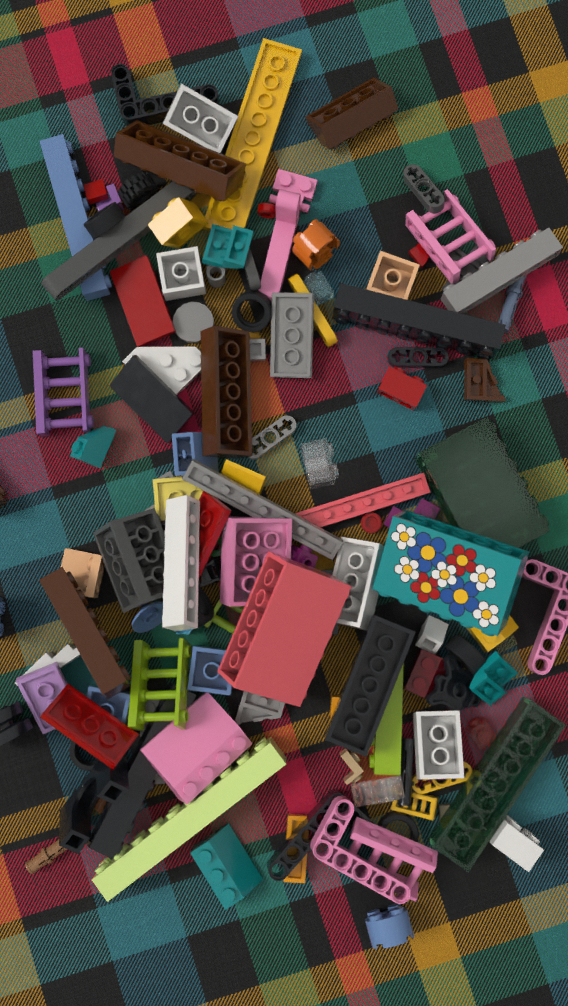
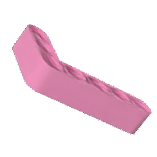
(281, 242)
(553, 612)
(352, 860)

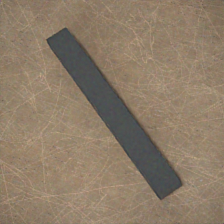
(111, 243)

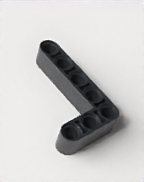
(157, 103)
(303, 845)

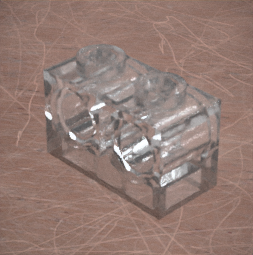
(377, 791)

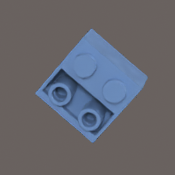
(189, 447)

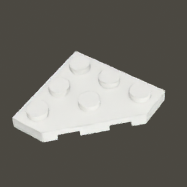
(173, 365)

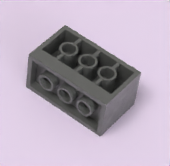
(134, 557)

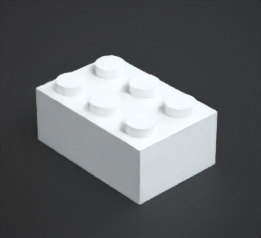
(200, 119)
(438, 745)

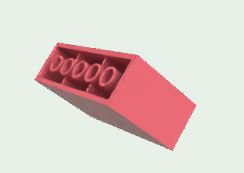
(283, 630)

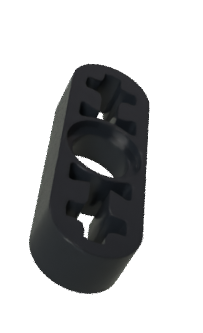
(423, 350)

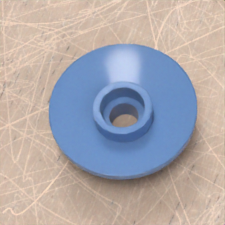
(148, 617)

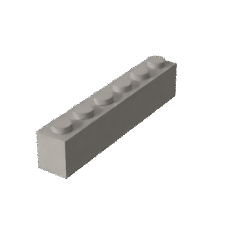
(502, 272)

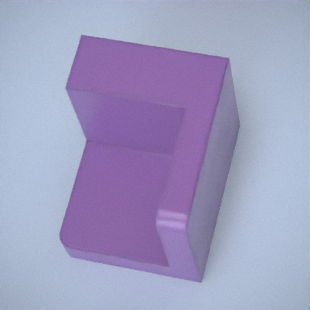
(113, 197)

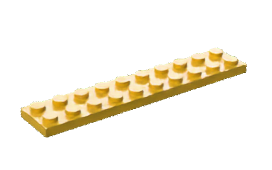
(256, 129)

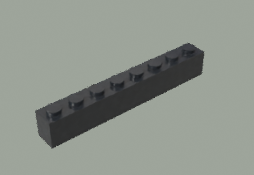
(118, 820)

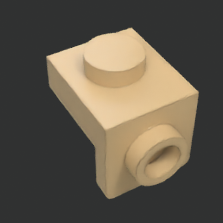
(352, 760)

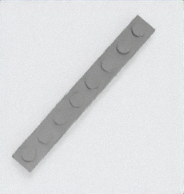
(259, 506)

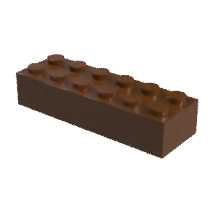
(179, 160)
(226, 393)
(82, 628)

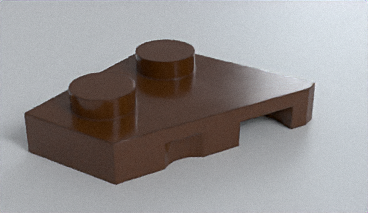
(480, 382)

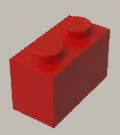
(402, 388)

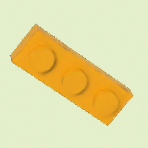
(298, 874)

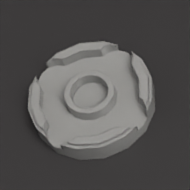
(192, 319)

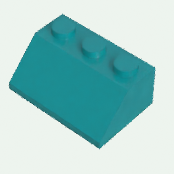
(226, 866)

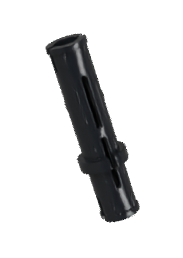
(407, 749)

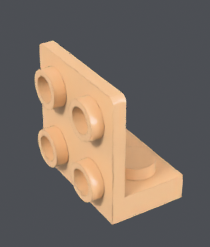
(86, 569)

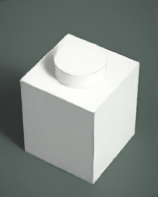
(431, 634)

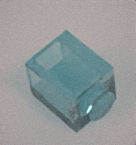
(318, 284)

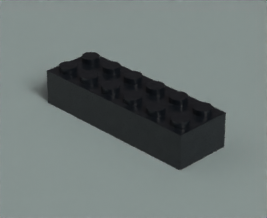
(369, 685)

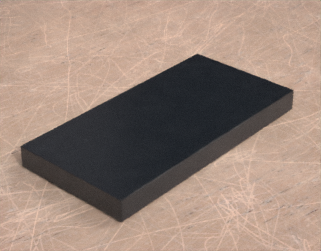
(151, 398)

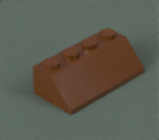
(352, 113)

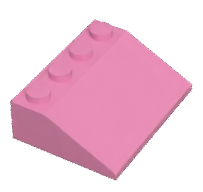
(244, 551)
(200, 752)

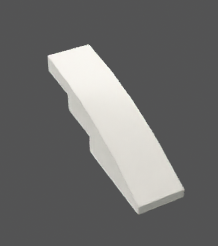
(63, 658)

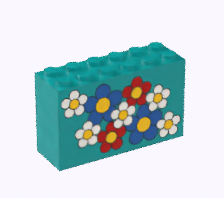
(450, 572)

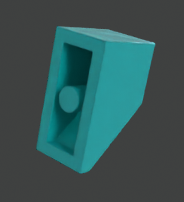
(93, 446)

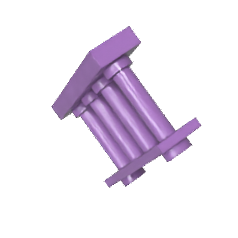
(43, 383)

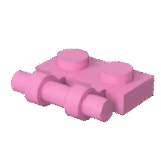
(295, 183)

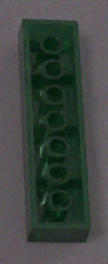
(495, 783)

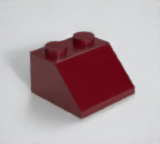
(422, 673)

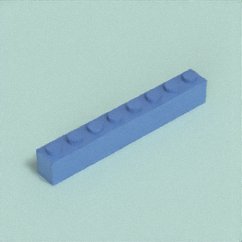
(72, 207)

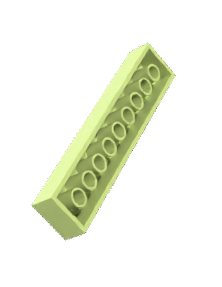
(188, 819)

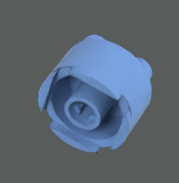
(389, 926)

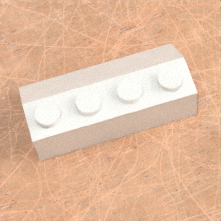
(357, 566)

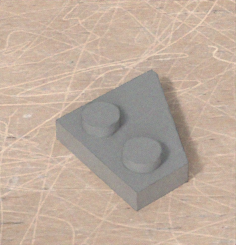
(258, 708)

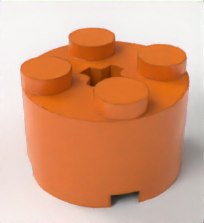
(315, 245)

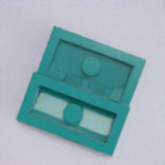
(227, 247)
(491, 678)

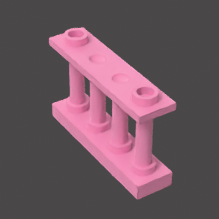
(439, 253)
(395, 845)

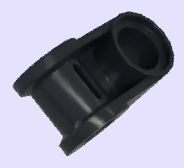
(208, 574)

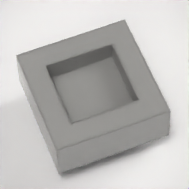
(257, 350)

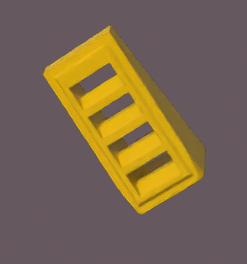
(424, 797)

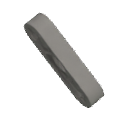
(286, 433)

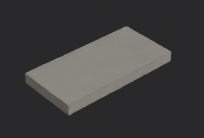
(292, 335)

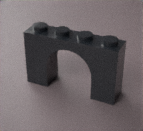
(77, 811)

